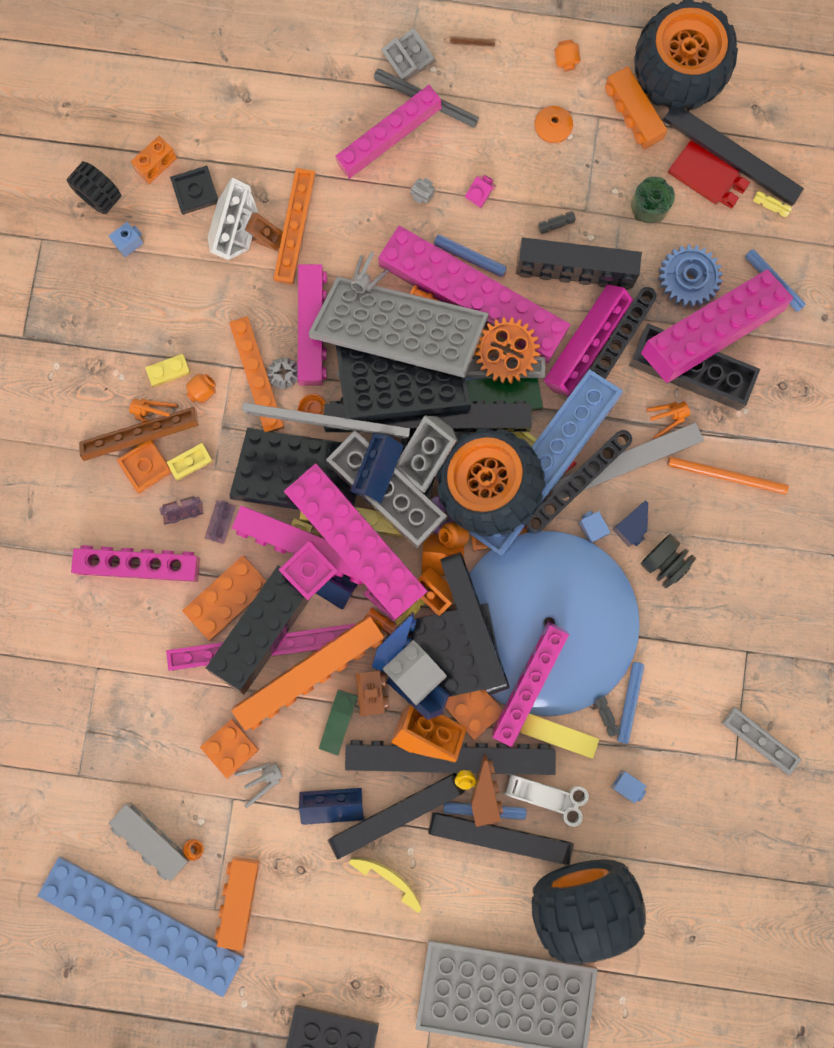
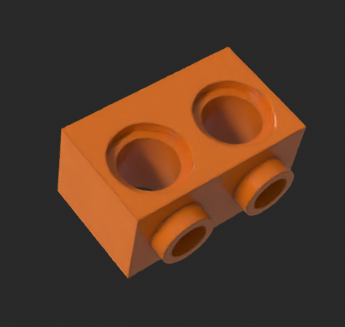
(154, 159)

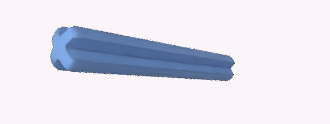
(470, 255)
(761, 265)
(630, 702)
(466, 809)

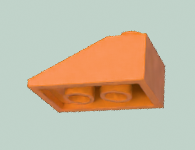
(433, 737)

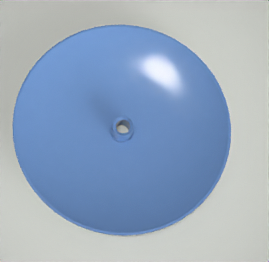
(581, 593)

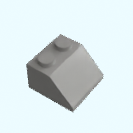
(414, 672)

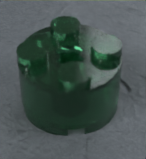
(652, 200)

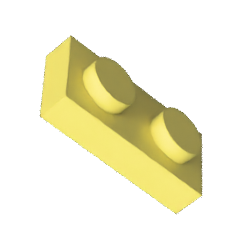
(167, 370)
(189, 461)

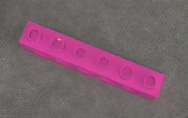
(83, 565)
(529, 684)

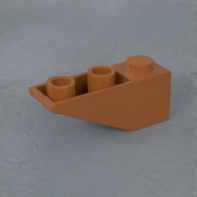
(483, 799)

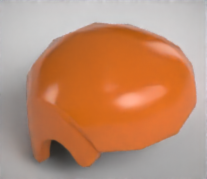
(312, 404)

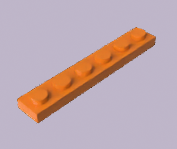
(294, 226)
(255, 370)

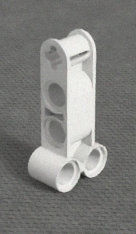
(547, 797)

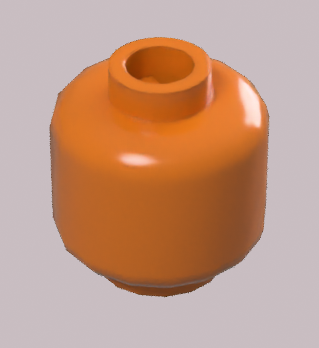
(567, 55)
(200, 388)
(453, 535)

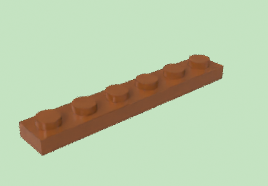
(138, 433)

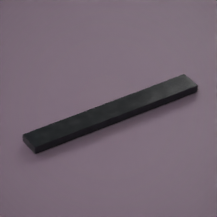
(733, 154)

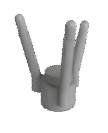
(361, 281)
(270, 774)

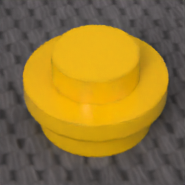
(465, 779)

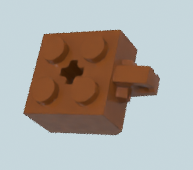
(371, 694)

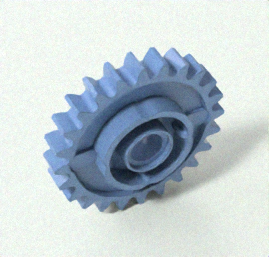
(700, 266)

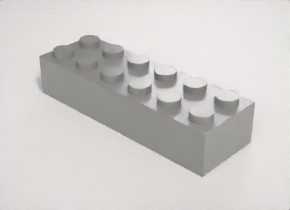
(402, 504)

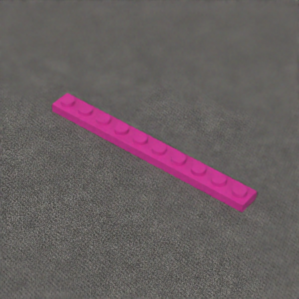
(292, 643)

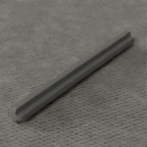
(411, 90)

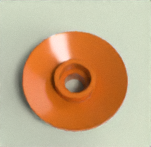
(551, 131)

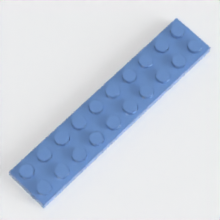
(565, 439)
(140, 926)

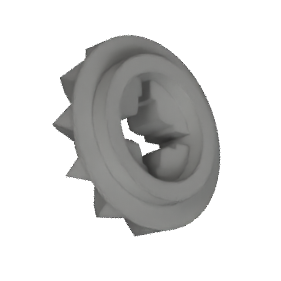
(290, 377)

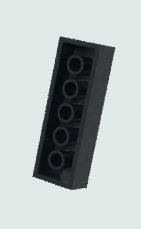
(578, 263)
(716, 378)
(258, 633)

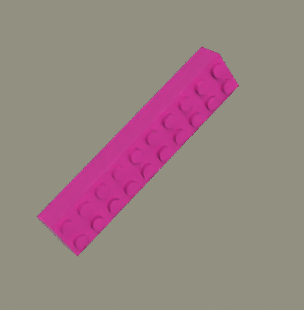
(464, 286)

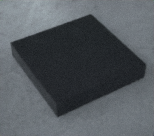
(194, 190)

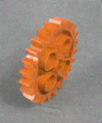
(515, 333)

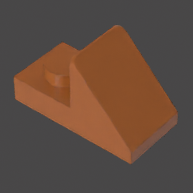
(263, 231)

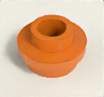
(198, 849)

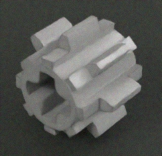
(422, 190)

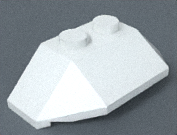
(230, 218)

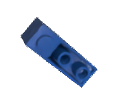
(394, 643)

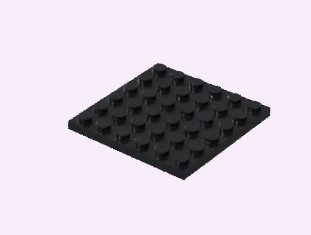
(390, 388)

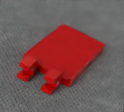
(708, 175)

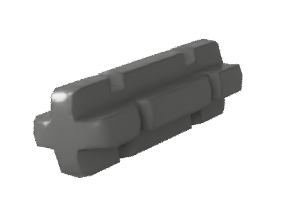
(556, 222)
(607, 716)

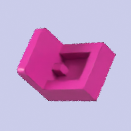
(480, 190)

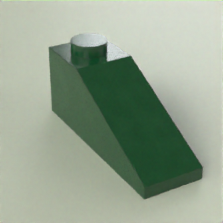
(338, 722)

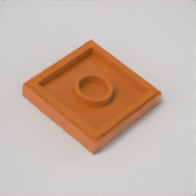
(144, 466)

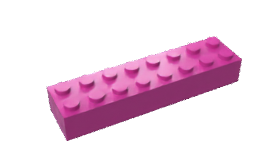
(716, 325)
(355, 541)

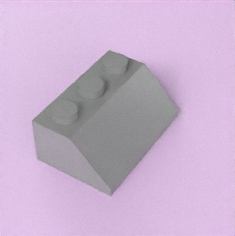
(426, 451)

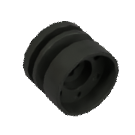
(668, 561)

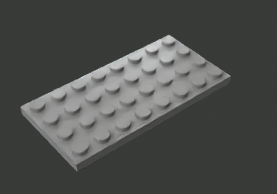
(400, 327)
(505, 997)

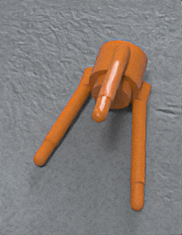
(142, 408)
(677, 411)

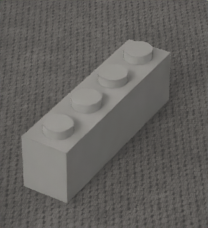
(149, 841)

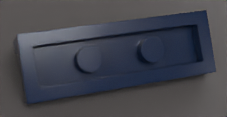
(377, 467)
(338, 590)
(431, 705)
(331, 806)

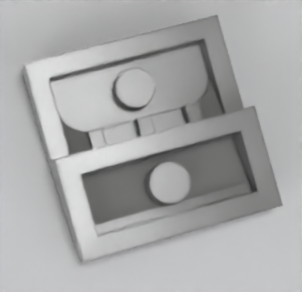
(408, 54)

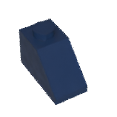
(634, 526)

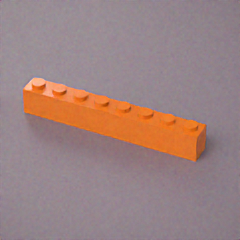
(307, 673)

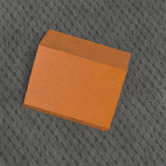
(434, 551)

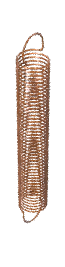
(465, 41)

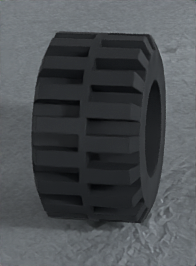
(94, 187)

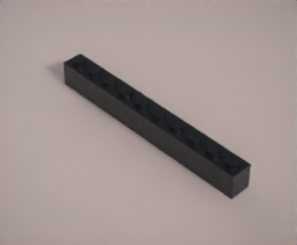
(496, 416)
(504, 759)

